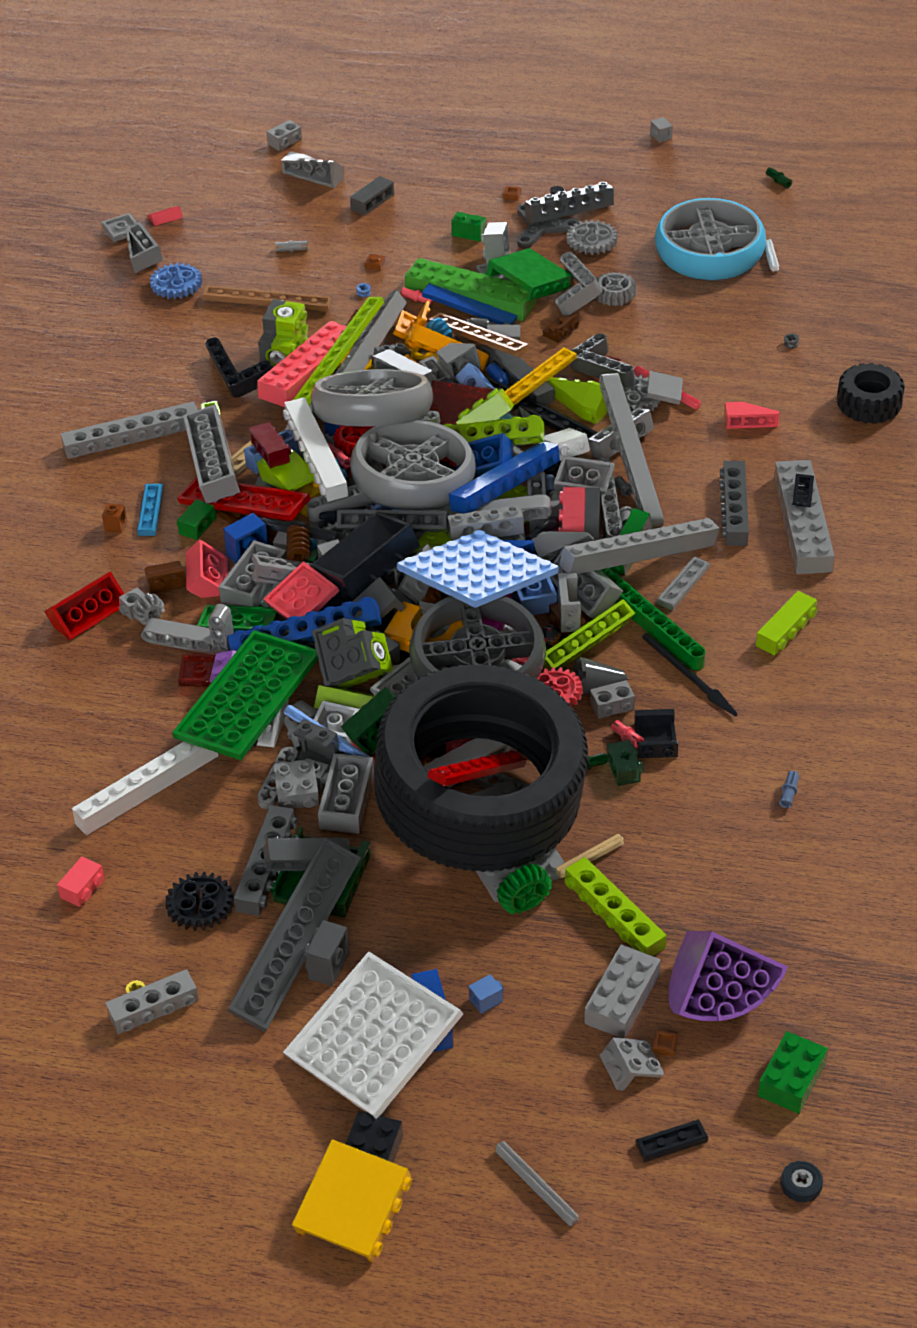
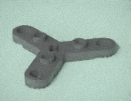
(537, 230)

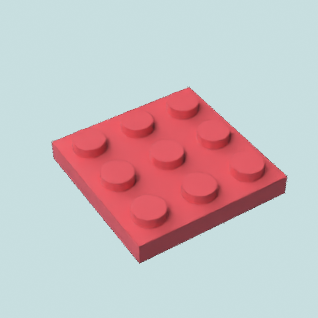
(301, 592)

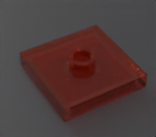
(195, 670)

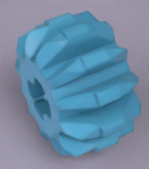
(440, 326)

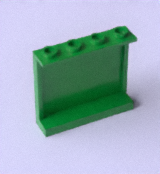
(531, 273)

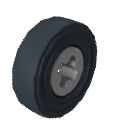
(797, 1190)

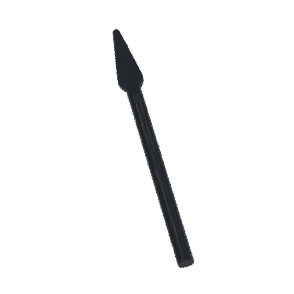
(713, 694)

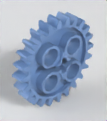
(175, 280)

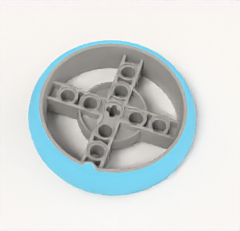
(714, 231)

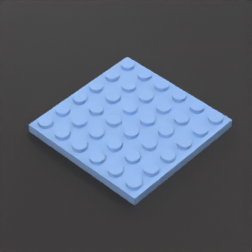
(477, 568)

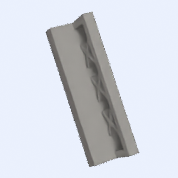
(272, 569)

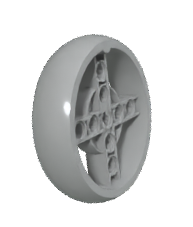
(371, 397)
(413, 468)

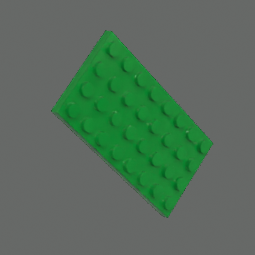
(246, 695)

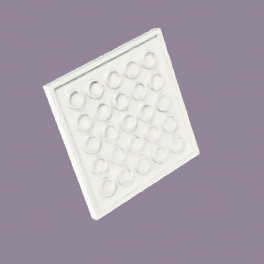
(373, 1034)

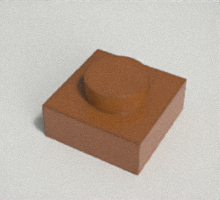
(375, 261)

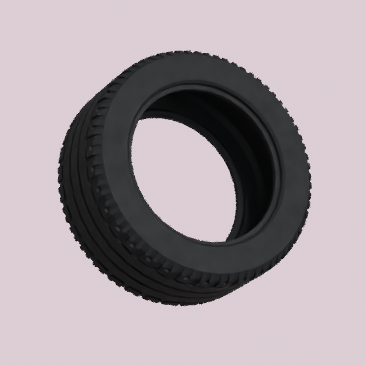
(474, 829)

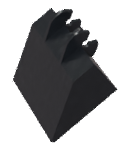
(367, 554)

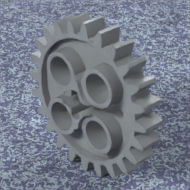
(592, 237)
(637, 394)

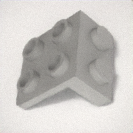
(296, 784)
(629, 1059)

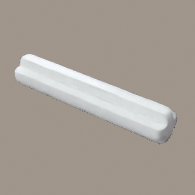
(771, 256)

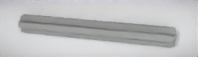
(536, 1183)

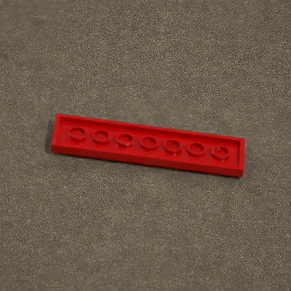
(253, 499)

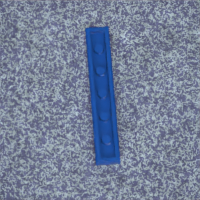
(468, 305)

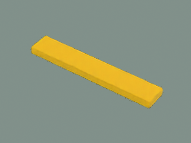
(540, 375)

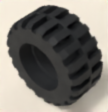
(870, 393)

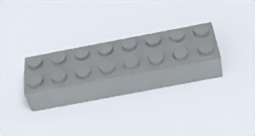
(211, 454)
(804, 526)

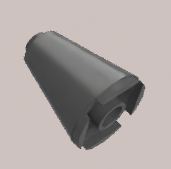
(596, 674)

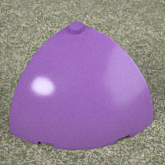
(720, 978)

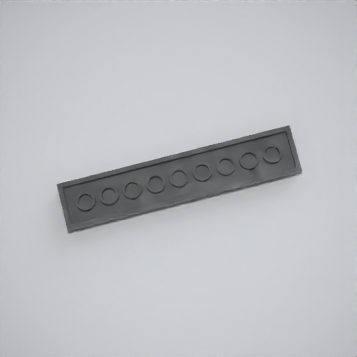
(285, 947)

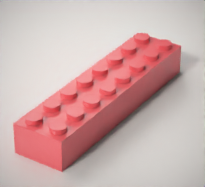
(290, 374)

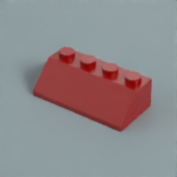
(86, 606)

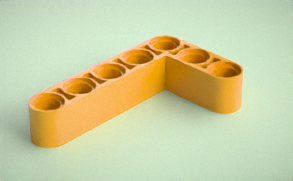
(432, 341)

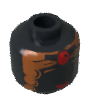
(552, 636)

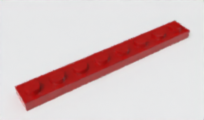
(477, 768)

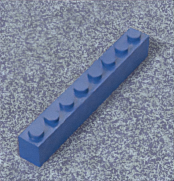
(504, 477)

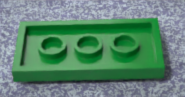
(242, 616)

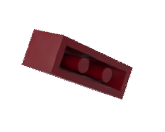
(270, 445)

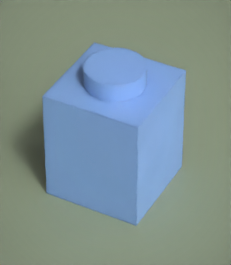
(486, 993)

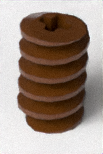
(297, 543)

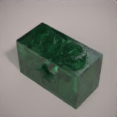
(624, 762)

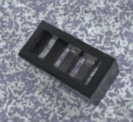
(807, 480)

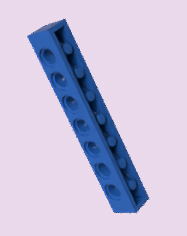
(370, 616)

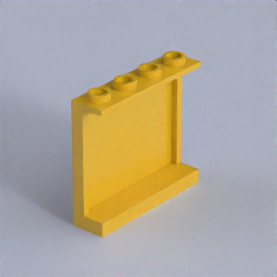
(353, 1199)

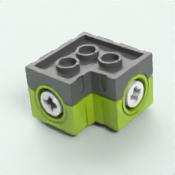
(282, 330)
(350, 653)

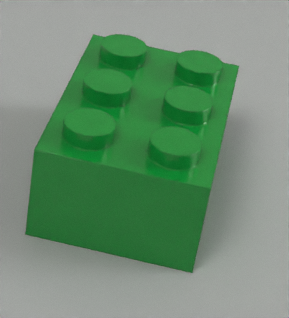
(792, 1072)

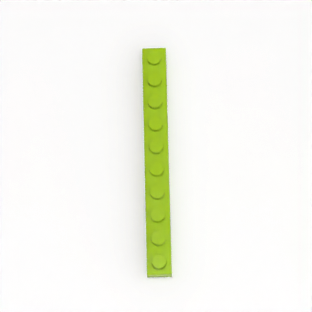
(342, 345)

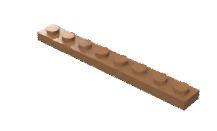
(263, 297)
(483, 335)

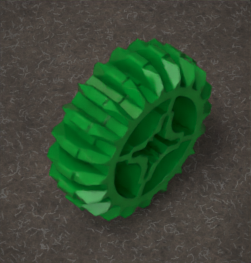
(524, 888)

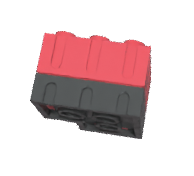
(580, 510)

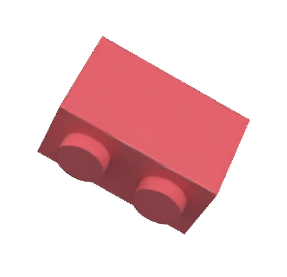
(81, 881)

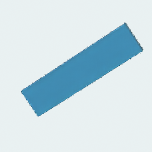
(150, 510)

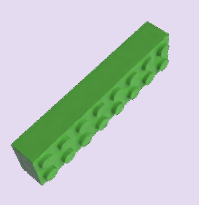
(477, 286)

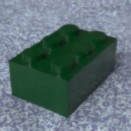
(364, 724)

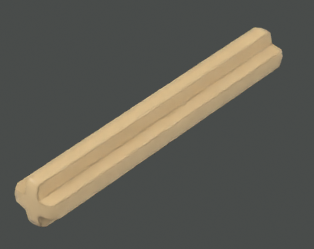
(593, 853)

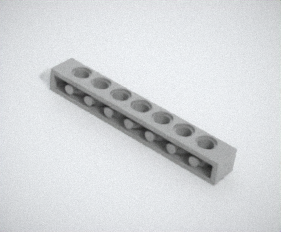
(126, 430)

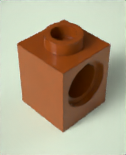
(114, 517)

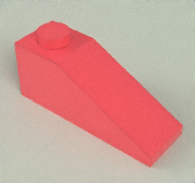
(749, 416)

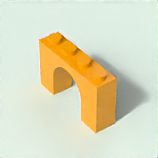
(404, 622)

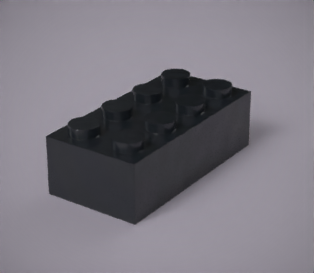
(376, 1136)

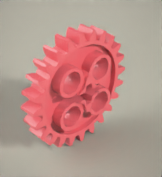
(565, 683)

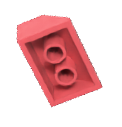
(205, 569)

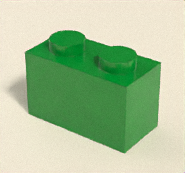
(468, 226)
(196, 519)

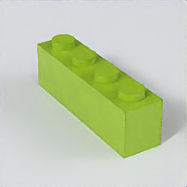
(786, 623)

